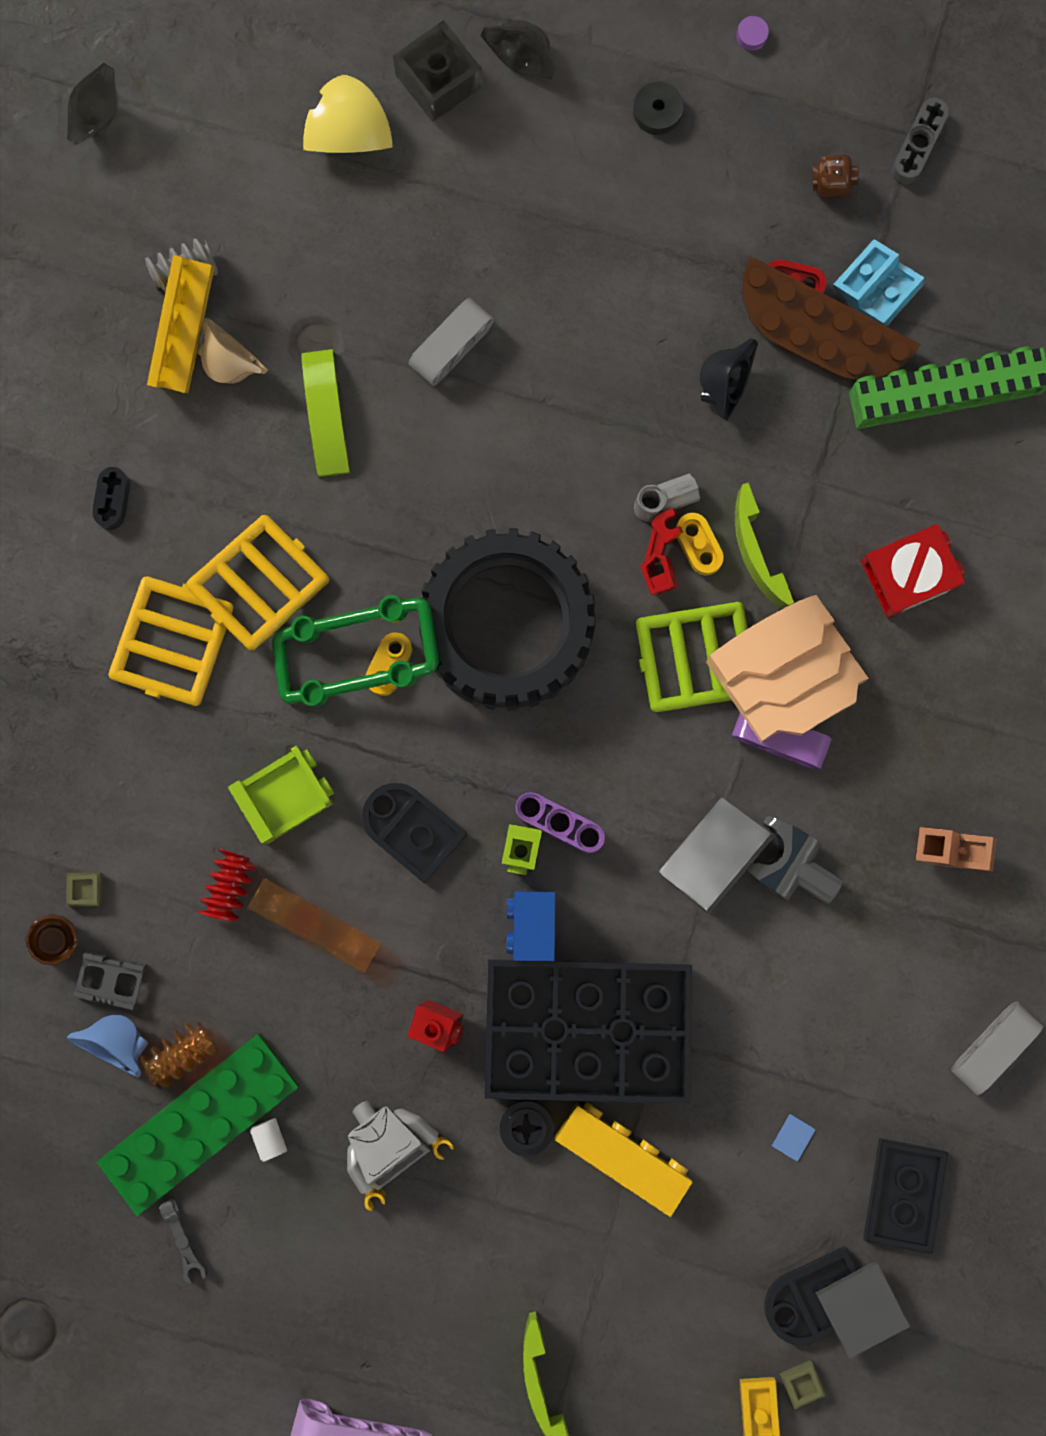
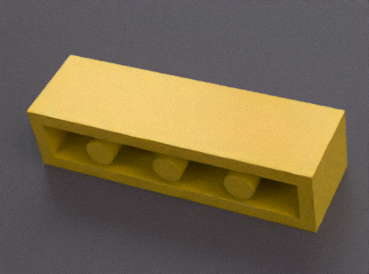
(623, 1158)

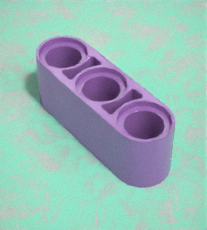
(805, 750)
(576, 823)

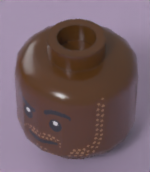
(835, 176)

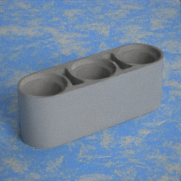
(451, 341)
(996, 1048)

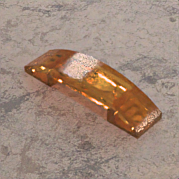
(314, 924)

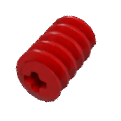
(227, 886)

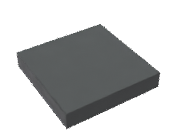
(862, 1309)

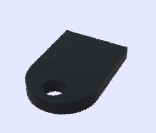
(413, 830)
(798, 1293)

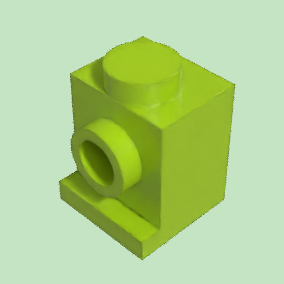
(521, 836)

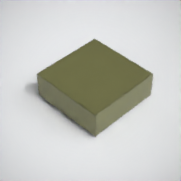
(83, 889)
(802, 1384)

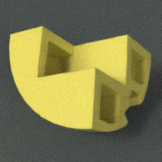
(347, 120)

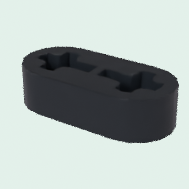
(103, 498)

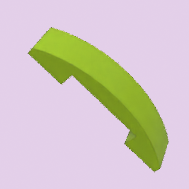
(324, 413)
(773, 587)
(533, 1347)

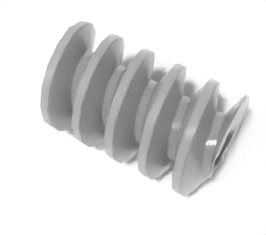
(160, 271)

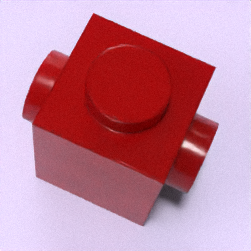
(436, 1026)

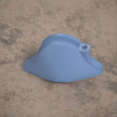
(113, 1041)

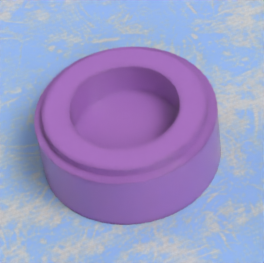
(752, 33)

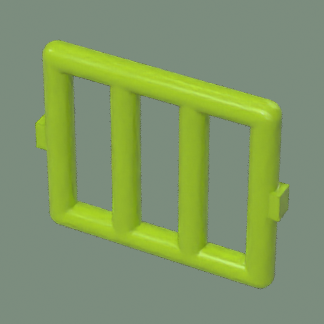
(675, 621)

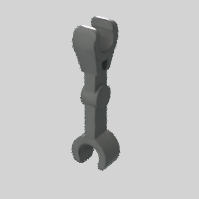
(171, 1213)

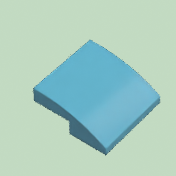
(878, 283)

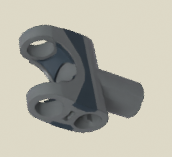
(794, 865)

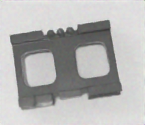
(112, 969)

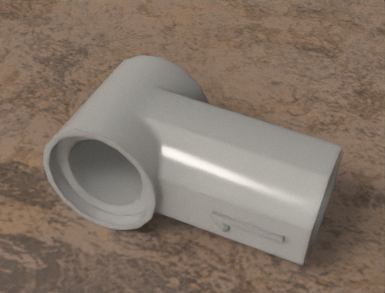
(668, 495)

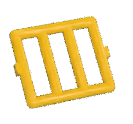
(243, 544)
(129, 644)

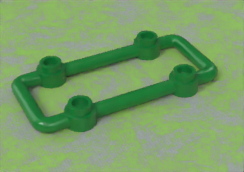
(400, 673)

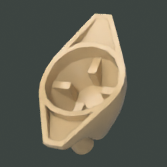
(225, 357)

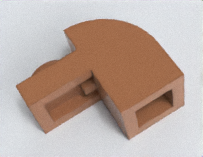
(955, 849)

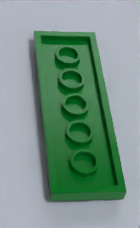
(197, 1124)

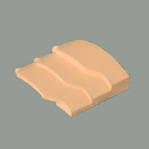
(789, 670)

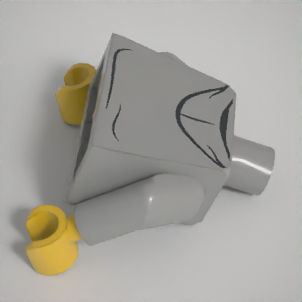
(387, 1146)

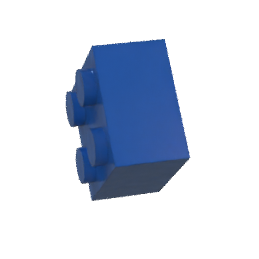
(533, 926)

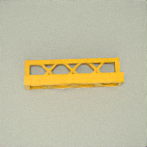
(180, 324)

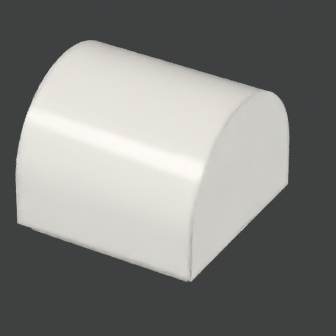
(268, 1139)

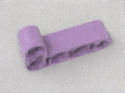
(316, 1419)

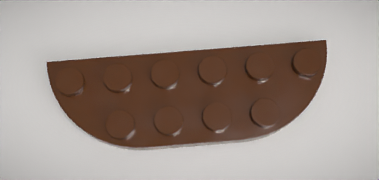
(820, 326)

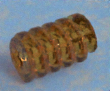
(178, 1055)

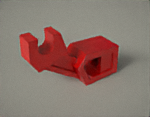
(659, 539)

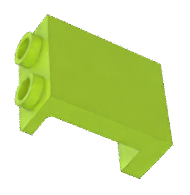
(282, 795)

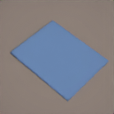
(793, 1137)

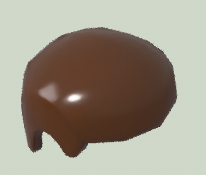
(52, 939)

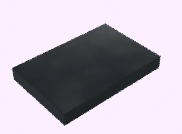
(905, 1196)

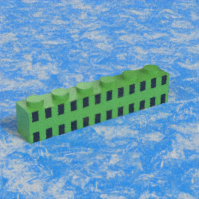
(949, 387)

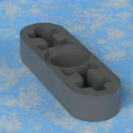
(919, 128)

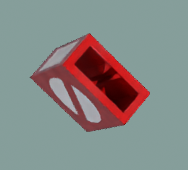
(913, 570)

